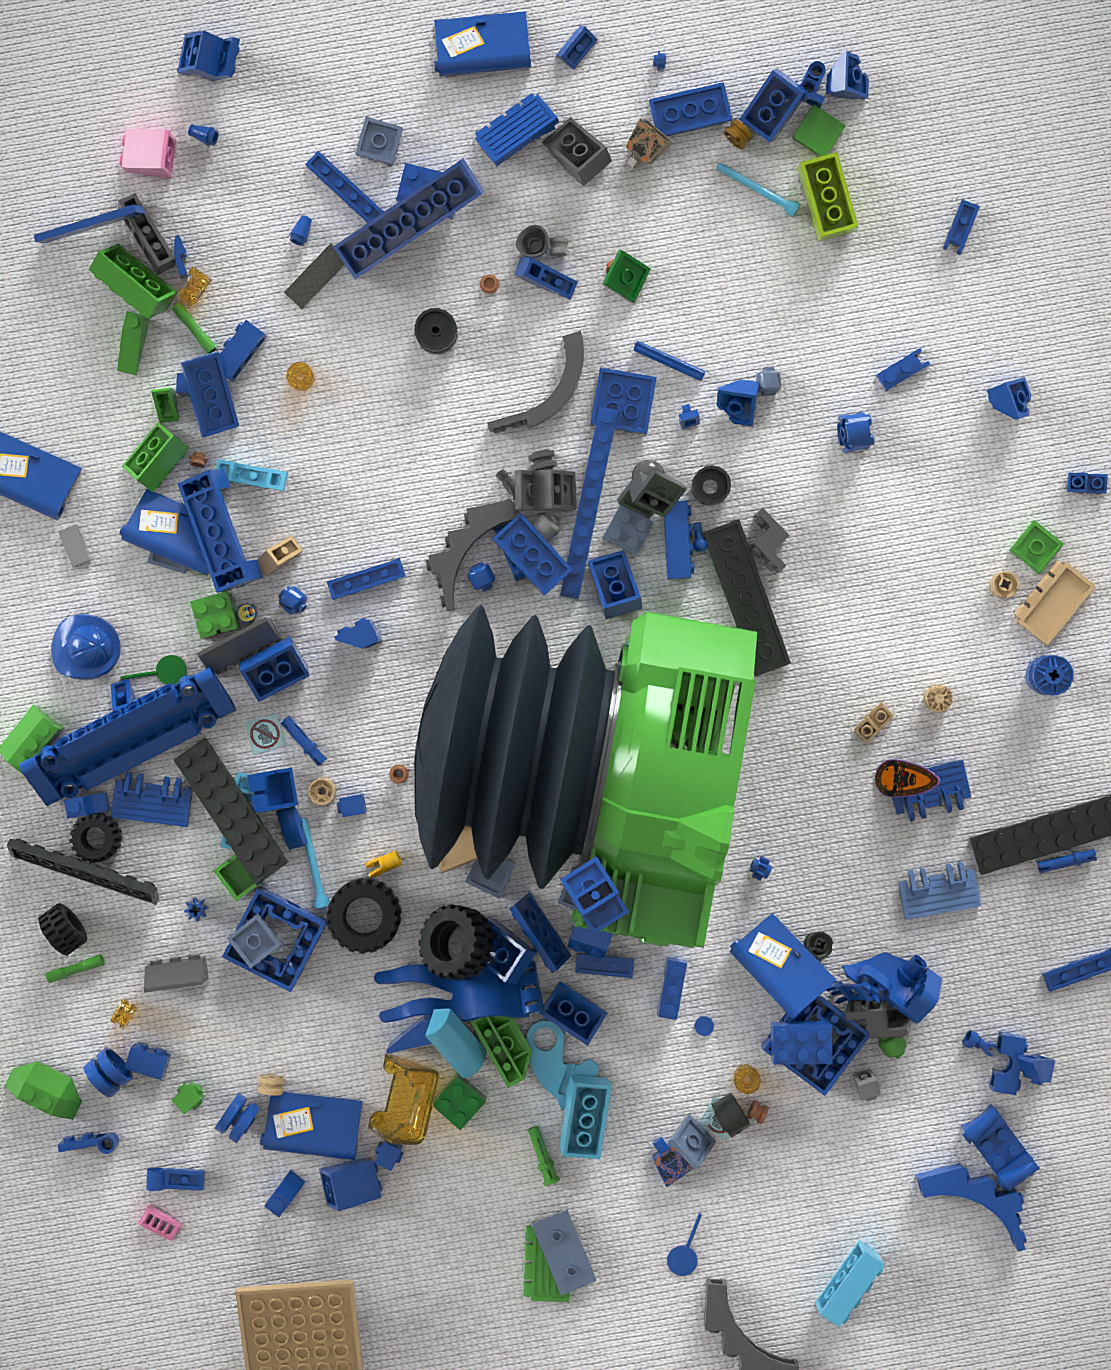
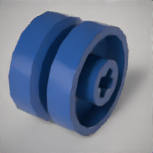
(107, 1072)
(238, 1118)

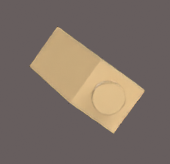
(279, 555)

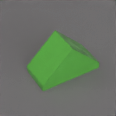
(166, 404)

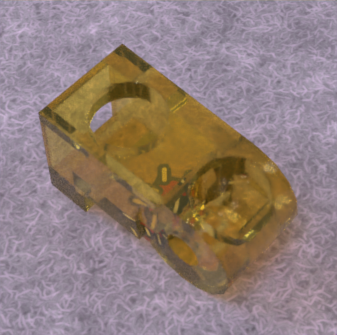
(195, 287)

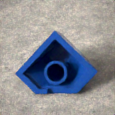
(846, 78)
(1011, 398)
(739, 401)

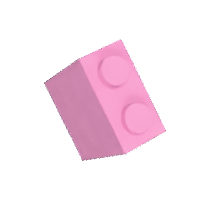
(148, 152)

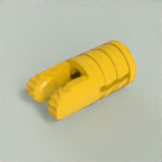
(387, 862)

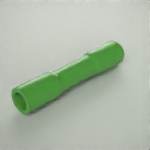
(201, 337)
(63, 972)

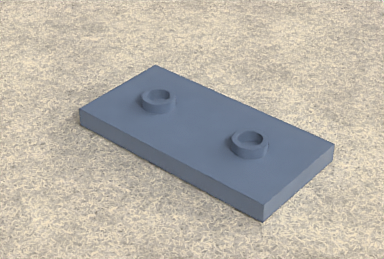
(564, 1252)

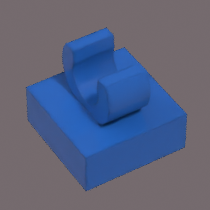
(688, 418)

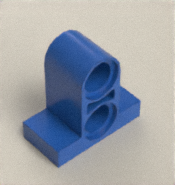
(813, 82)

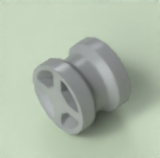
(559, 246)

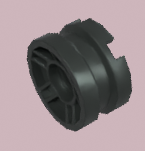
(826, 944)

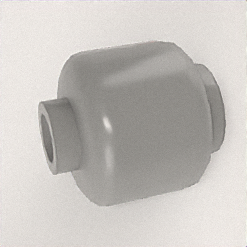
(547, 526)

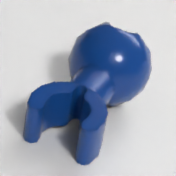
(699, 543)

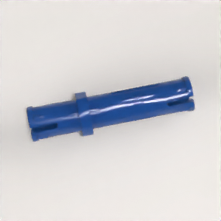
(301, 738)
(1067, 861)

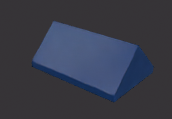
(573, 1013)

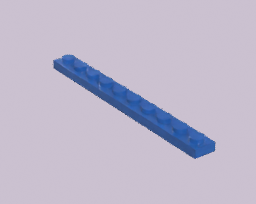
(589, 501)

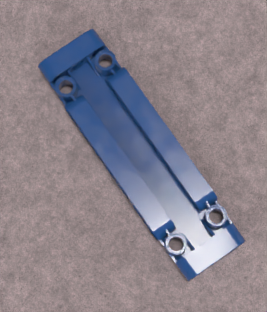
(127, 736)

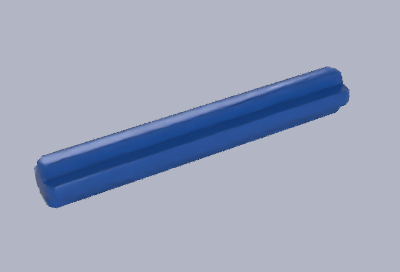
(669, 360)

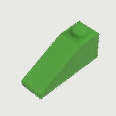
(132, 342)

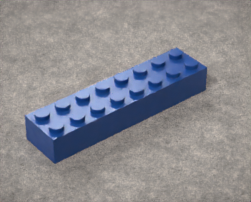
(409, 219)

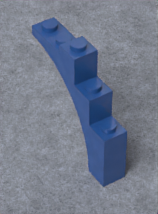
(953, 1182)

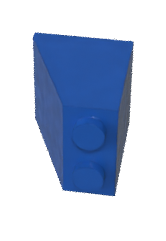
(350, 1183)

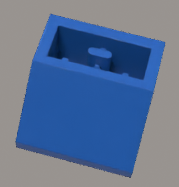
(361, 635)

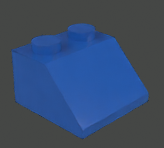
(584, 941)

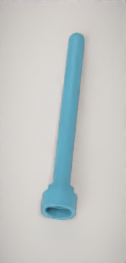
(790, 207)
(321, 899)

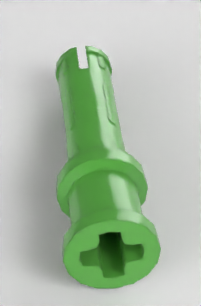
(546, 1165)

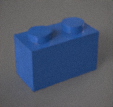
(147, 1060)

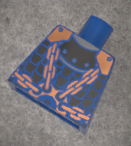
(669, 1162)

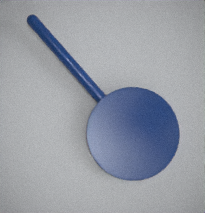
(683, 1259)

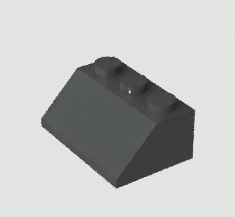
(175, 973)

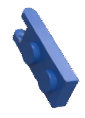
(961, 225)
(901, 370)

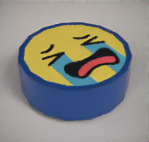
(247, 613)

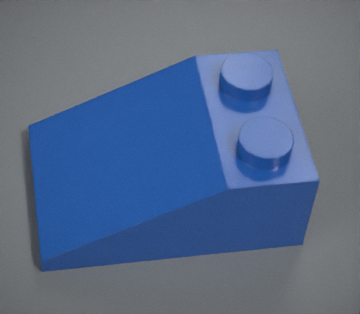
(615, 584)
(412, 1037)

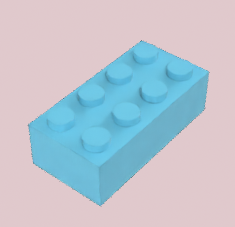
(585, 1117)
(849, 1284)

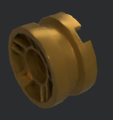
(738, 134)

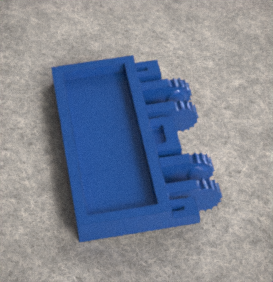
(952, 781)
(151, 804)

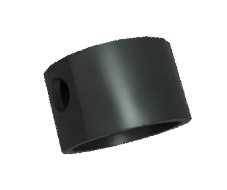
(719, 476)
(730, 1115)

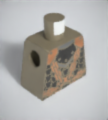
(646, 143)

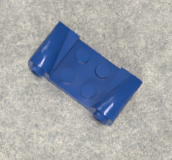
(1000, 1148)

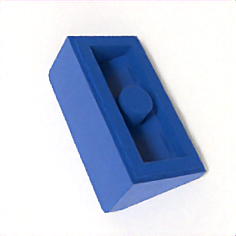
(577, 47)

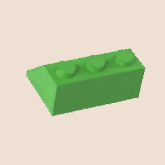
(155, 457)
(29, 737)

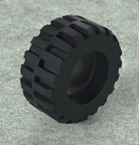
(348, 936)
(436, 937)

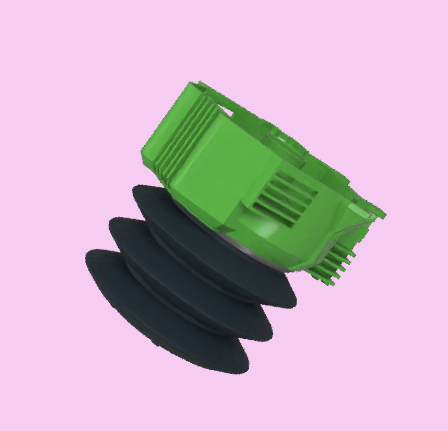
(592, 761)

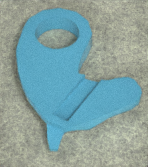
(549, 1064)

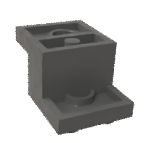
(545, 490)
(651, 494)
(769, 541)
(880, 1018)

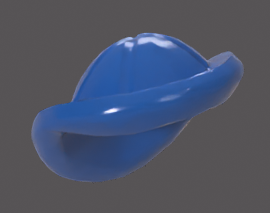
(85, 647)

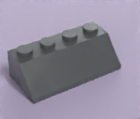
(239, 646)

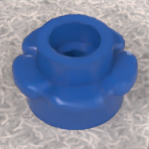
(660, 61)

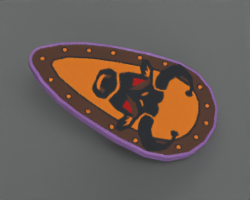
(904, 779)

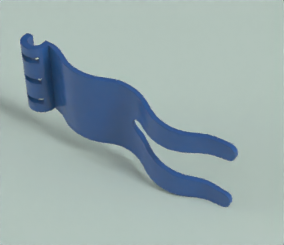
(471, 999)

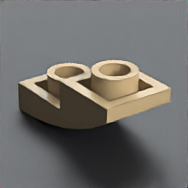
(874, 722)

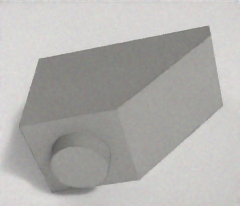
(867, 1085)

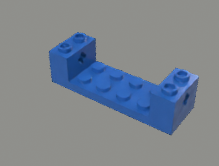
(216, 532)

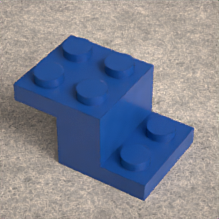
(208, 56)
(594, 895)

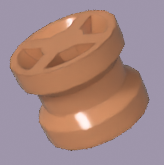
(757, 1112)

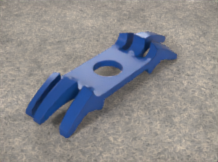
(862, 989)

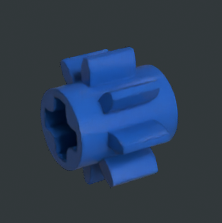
(760, 868)
(199, 904)

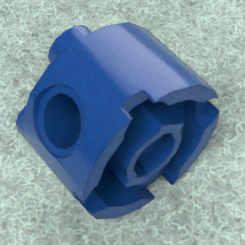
(855, 432)

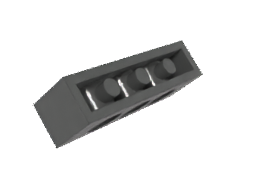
(148, 237)

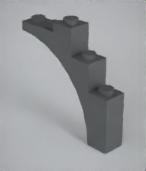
(447, 563)
(734, 1342)

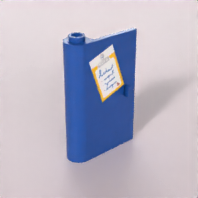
(482, 44)
(33, 482)
(165, 530)
(785, 976)
(302, 1128)

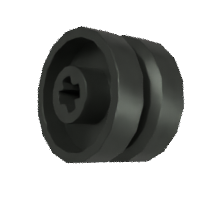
(428, 322)

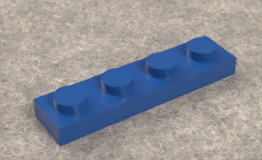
(366, 579)

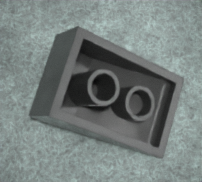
(577, 151)

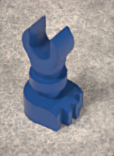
(973, 1040)

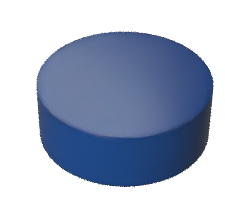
(704, 1026)

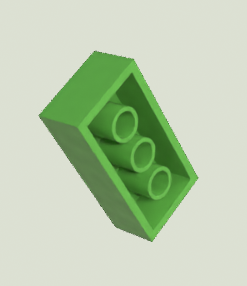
(132, 281)

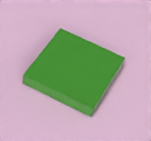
(818, 131)
(1036, 547)

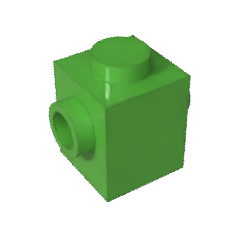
(188, 1097)

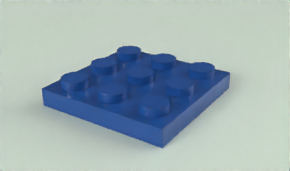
(628, 394)

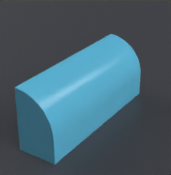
(455, 1042)

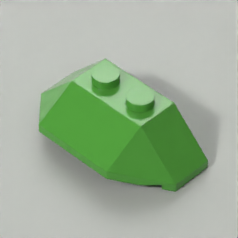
(505, 1046)
(45, 1089)

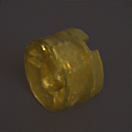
(292, 377)
(123, 1013)
(754, 1081)

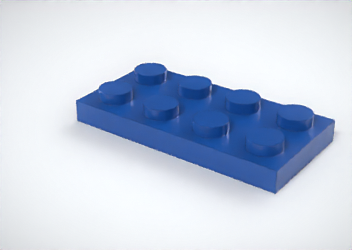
(691, 109)
(209, 394)
(532, 554)
(540, 932)

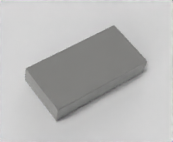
(74, 545)

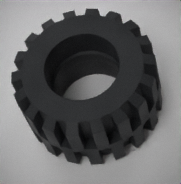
(80, 842)
(62, 929)

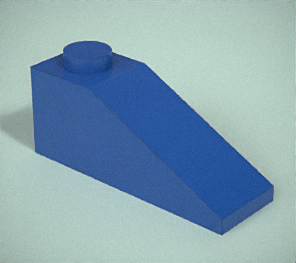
(545, 277)

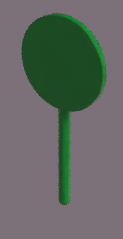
(168, 670)

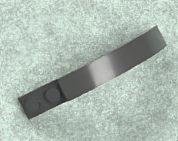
(558, 399)

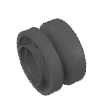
(542, 460)

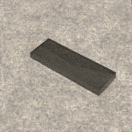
(315, 277)

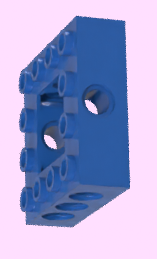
(270, 968)
(845, 1048)

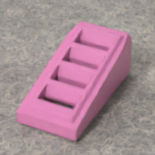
(156, 1228)

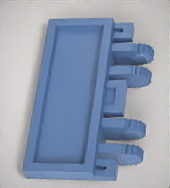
(939, 894)

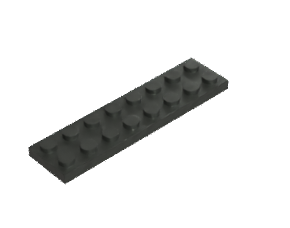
(746, 594)
(231, 811)
(1042, 835)
(87, 872)

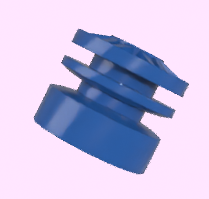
(1038, 675)

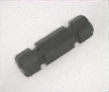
(506, 482)

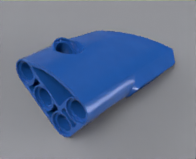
(899, 982)

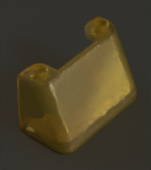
(408, 1102)

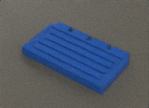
(517, 129)

